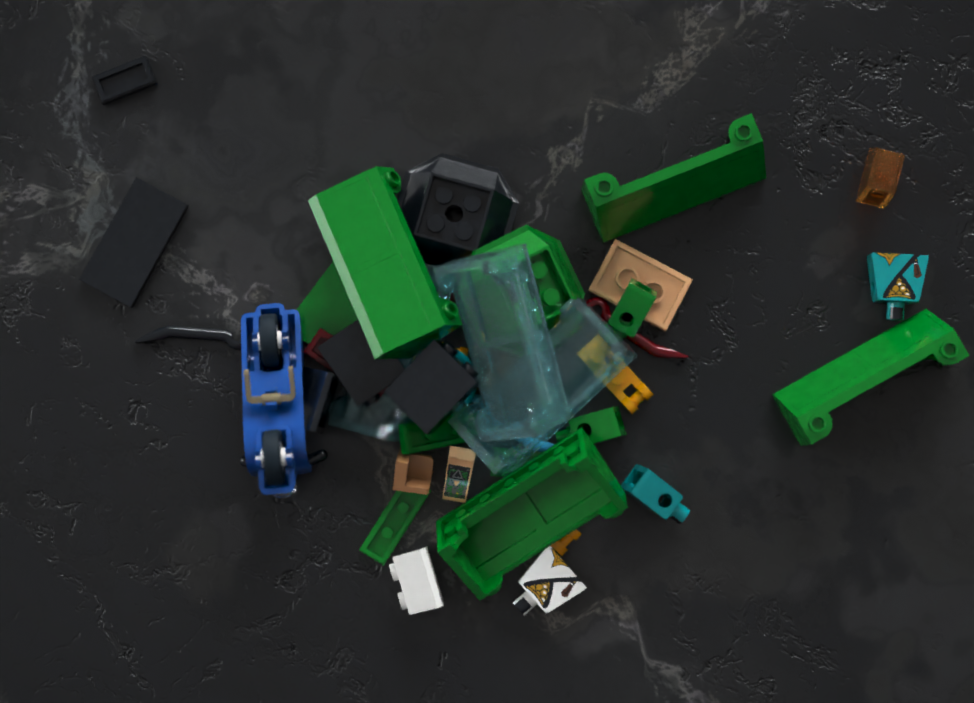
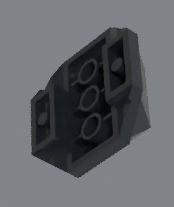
(455, 183)

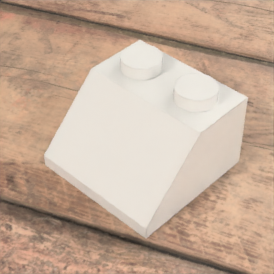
(417, 581)

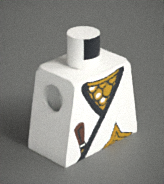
(547, 583)

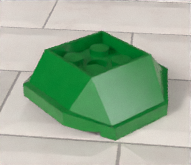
(550, 266)

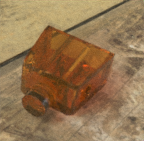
(880, 176)

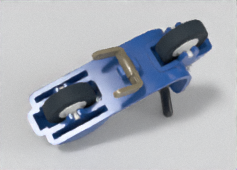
(274, 399)

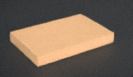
(626, 263)

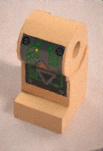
(458, 474)

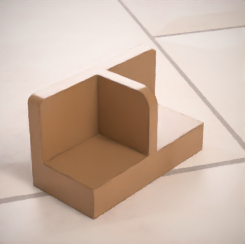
(413, 473)

